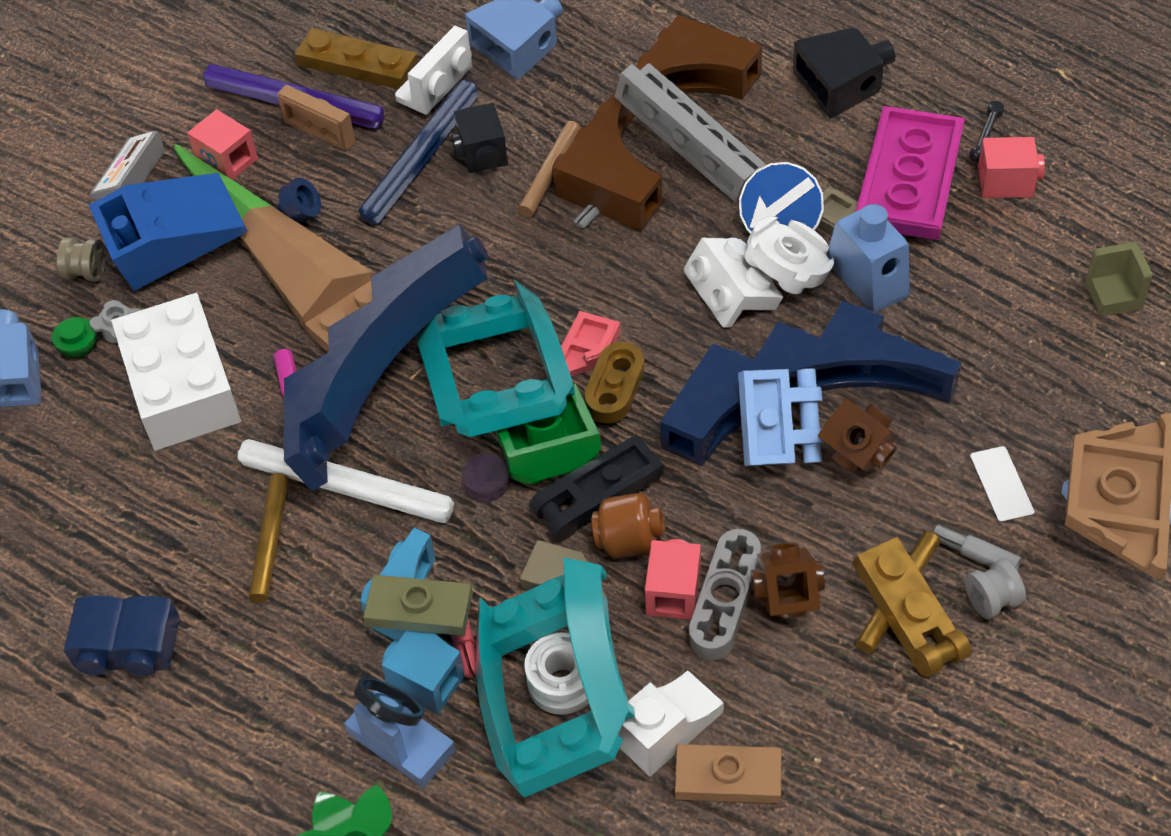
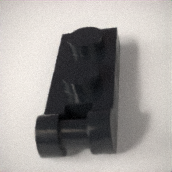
(611, 474)

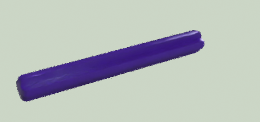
(266, 89)

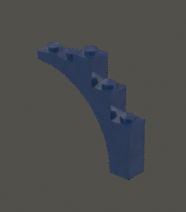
(847, 354)

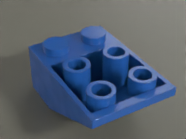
(165, 224)

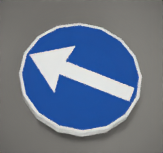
(784, 193)

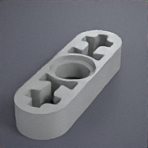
(731, 612)

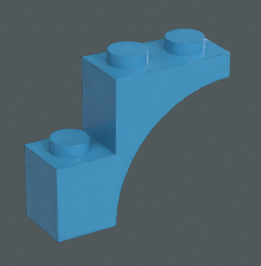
(418, 660)

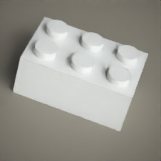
(175, 371)

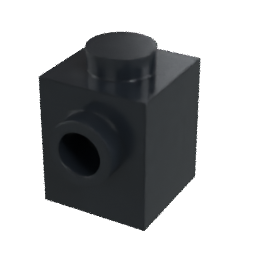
(479, 138)

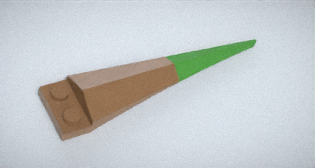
(306, 270)

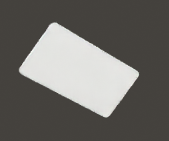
(1002, 483)

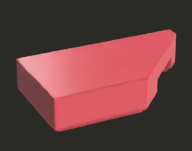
(587, 340)

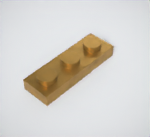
(356, 58)

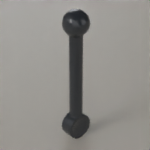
(994, 110)

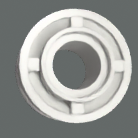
(549, 692)

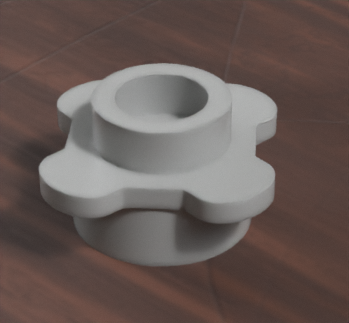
(112, 310)

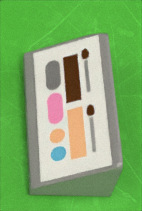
(131, 164)

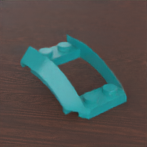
(489, 409)
(582, 742)

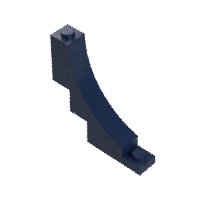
(330, 391)

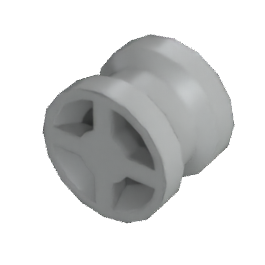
(995, 588)

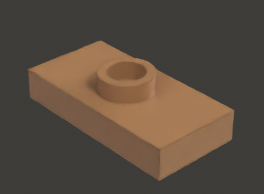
(316, 117)
(728, 773)

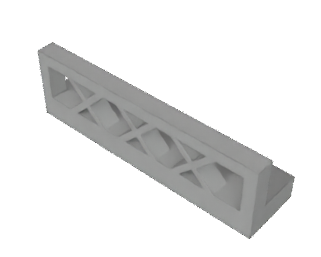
(687, 128)

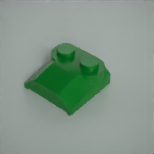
(551, 444)

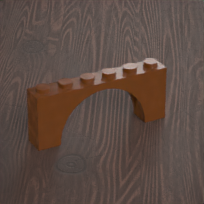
(598, 165)

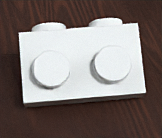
(437, 72)
(728, 280)

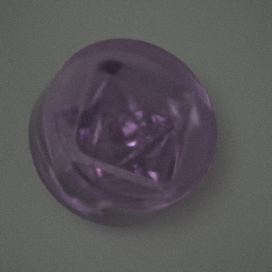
(486, 477)

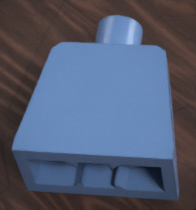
(514, 32)
(871, 257)
(18, 363)

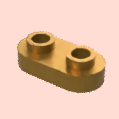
(613, 386)

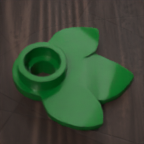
(340, 817)

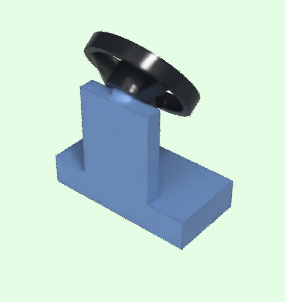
(398, 732)

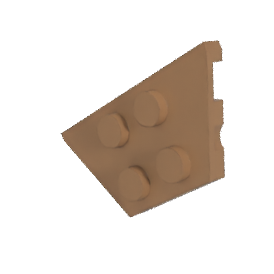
(1124, 492)

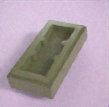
(418, 605)

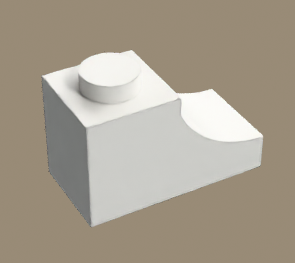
(667, 718)

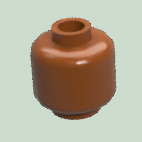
(627, 525)

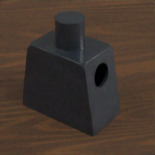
(841, 68)

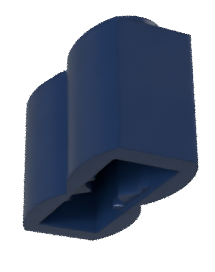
(122, 634)

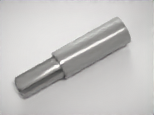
(974, 547)

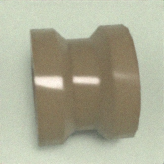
(81, 259)

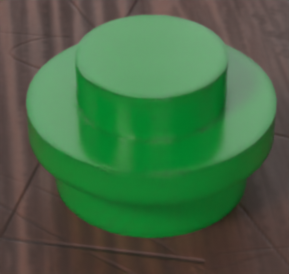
(74, 337)

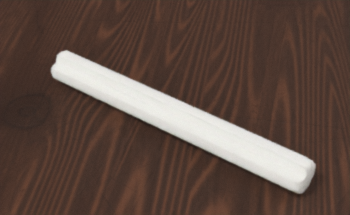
(355, 483)

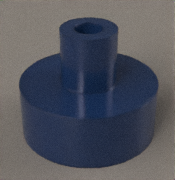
(299, 200)

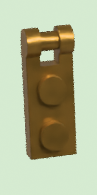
(910, 607)

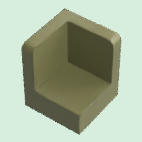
(1118, 278)

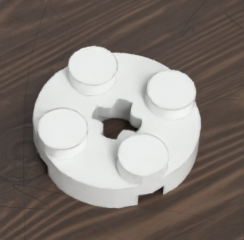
(789, 254)

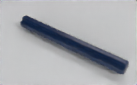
(417, 153)

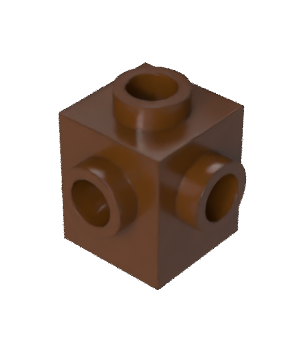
(845, 429)
(796, 594)

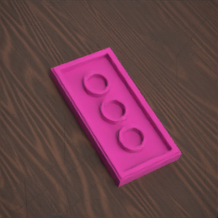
(912, 169)

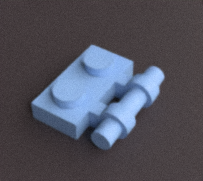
(768, 416)

